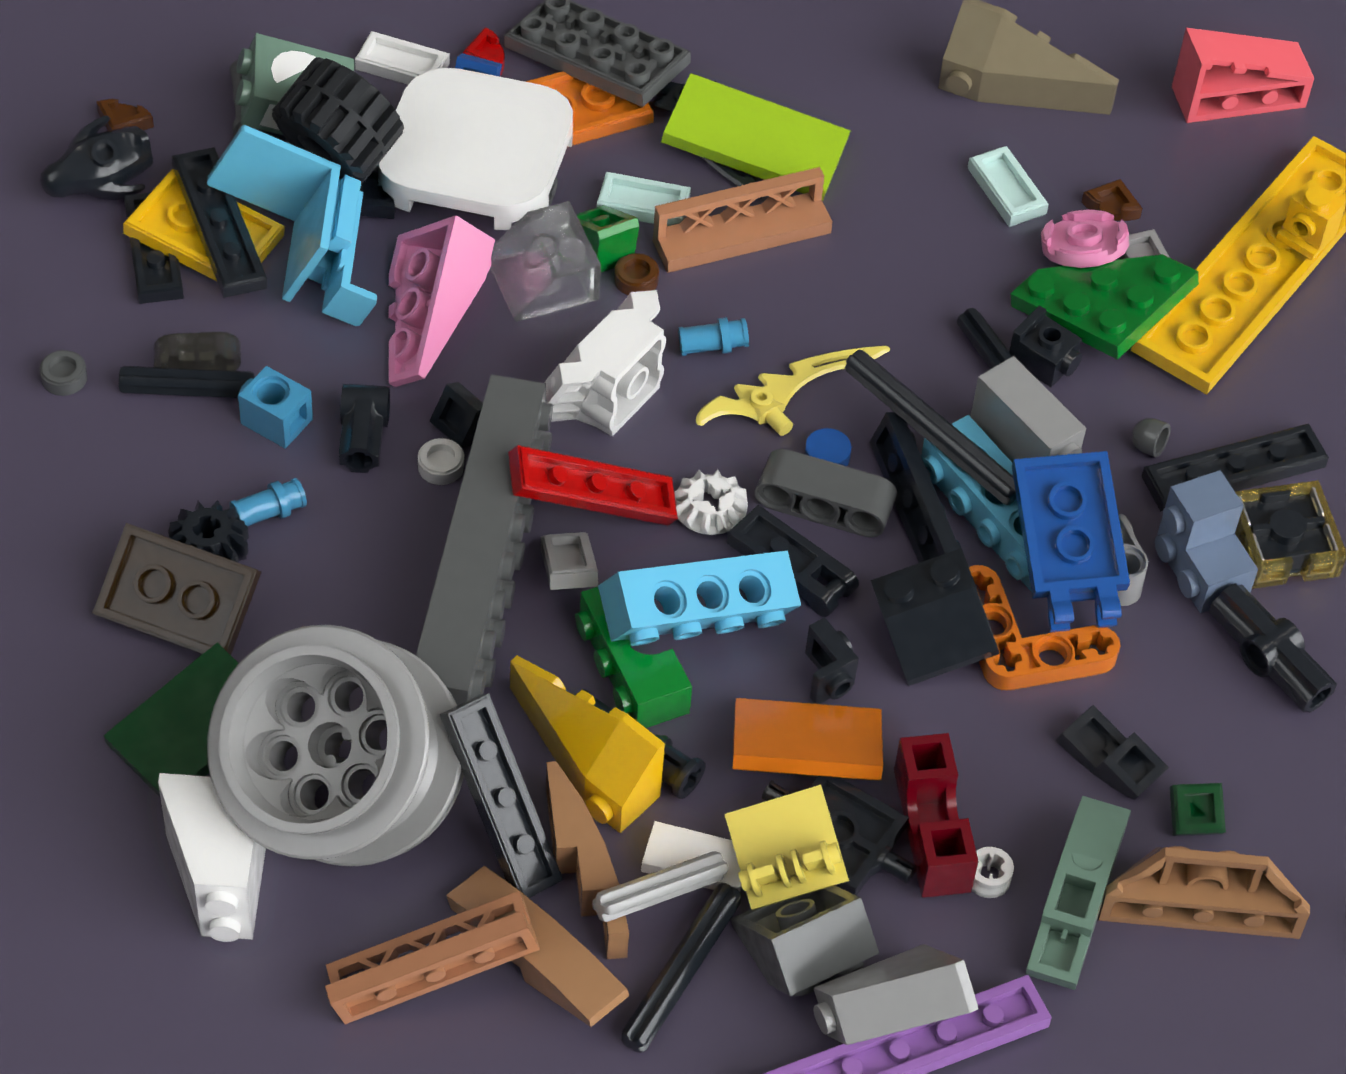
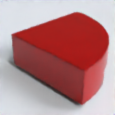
(487, 47)

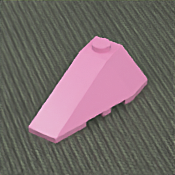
(434, 282)

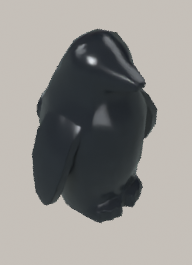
(100, 163)

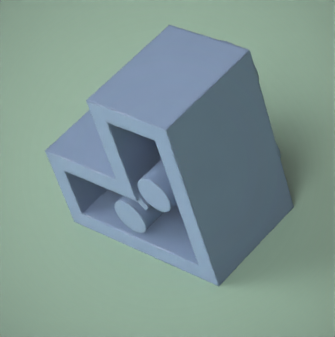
(1201, 539)

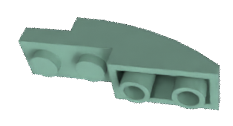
(1077, 892)

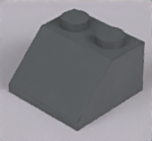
(807, 938)

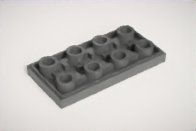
(598, 49)

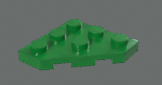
(1110, 302)

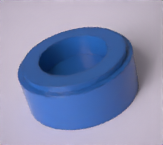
(829, 445)

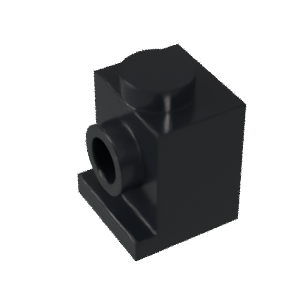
(1045, 347)

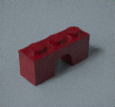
(937, 837)

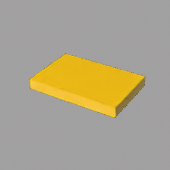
(167, 226)

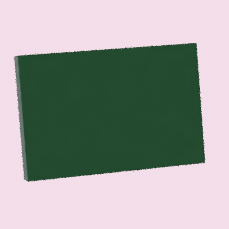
(173, 724)

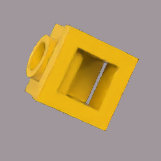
(1312, 219)

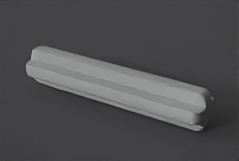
(659, 886)

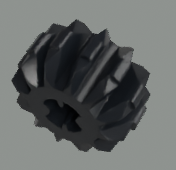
(212, 531)

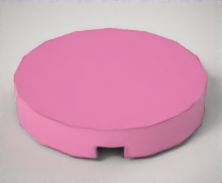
(1085, 239)

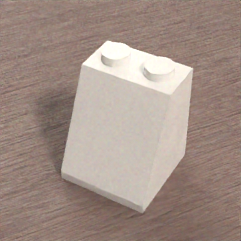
(213, 857)

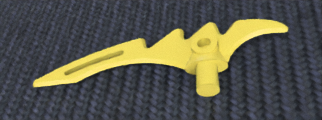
(768, 402)

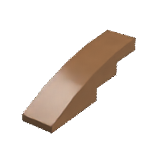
(582, 851)
(562, 966)

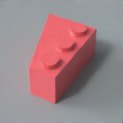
(1238, 75)

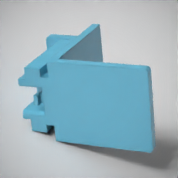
(319, 203)

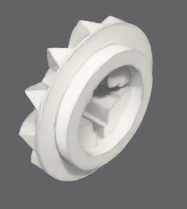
(699, 514)

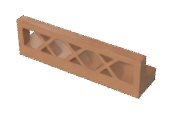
(741, 227)
(430, 965)

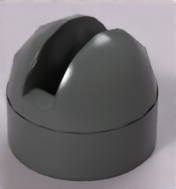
(1151, 436)

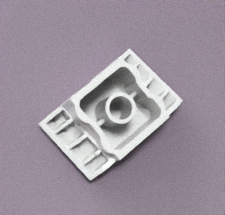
(611, 367)

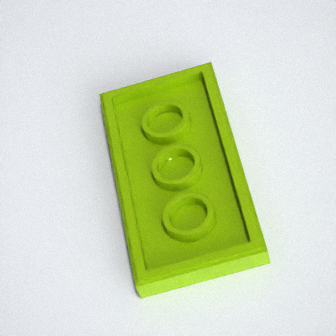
(752, 133)

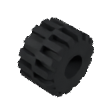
(338, 118)

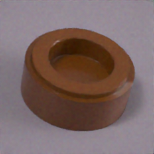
(636, 273)

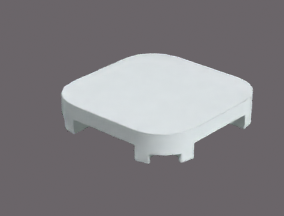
(477, 144)

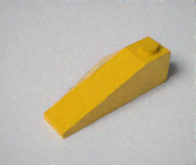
(603, 754)

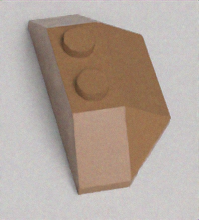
(1206, 893)

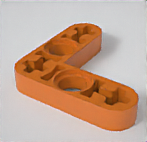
(1024, 652)

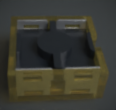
(1290, 533)

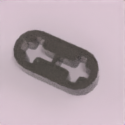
(198, 351)

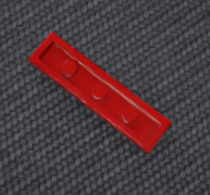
(592, 485)

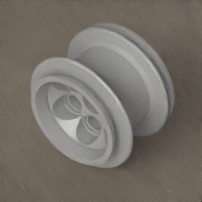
(262, 718)

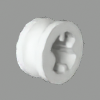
(993, 858)

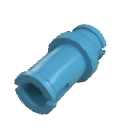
(715, 336)
(272, 502)

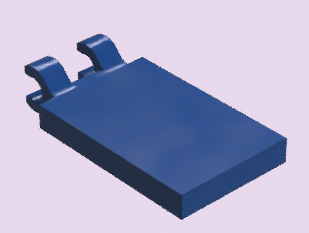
(1072, 534)

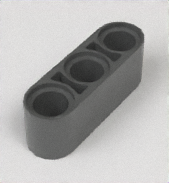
(826, 493)

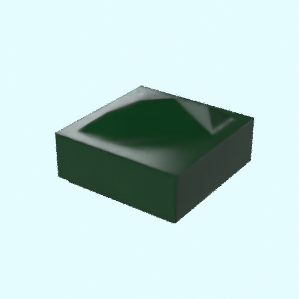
(1197, 809)

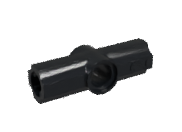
(1272, 647)

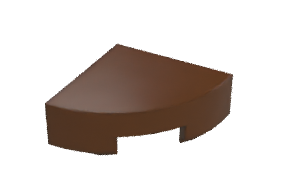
(124, 115)
(1114, 199)

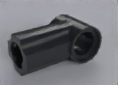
(362, 417)

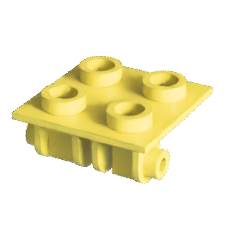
(786, 847)

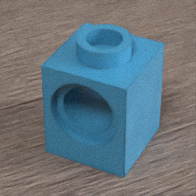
(275, 406)

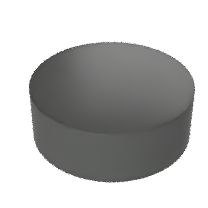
(63, 372)

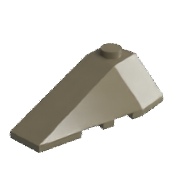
(1008, 65)

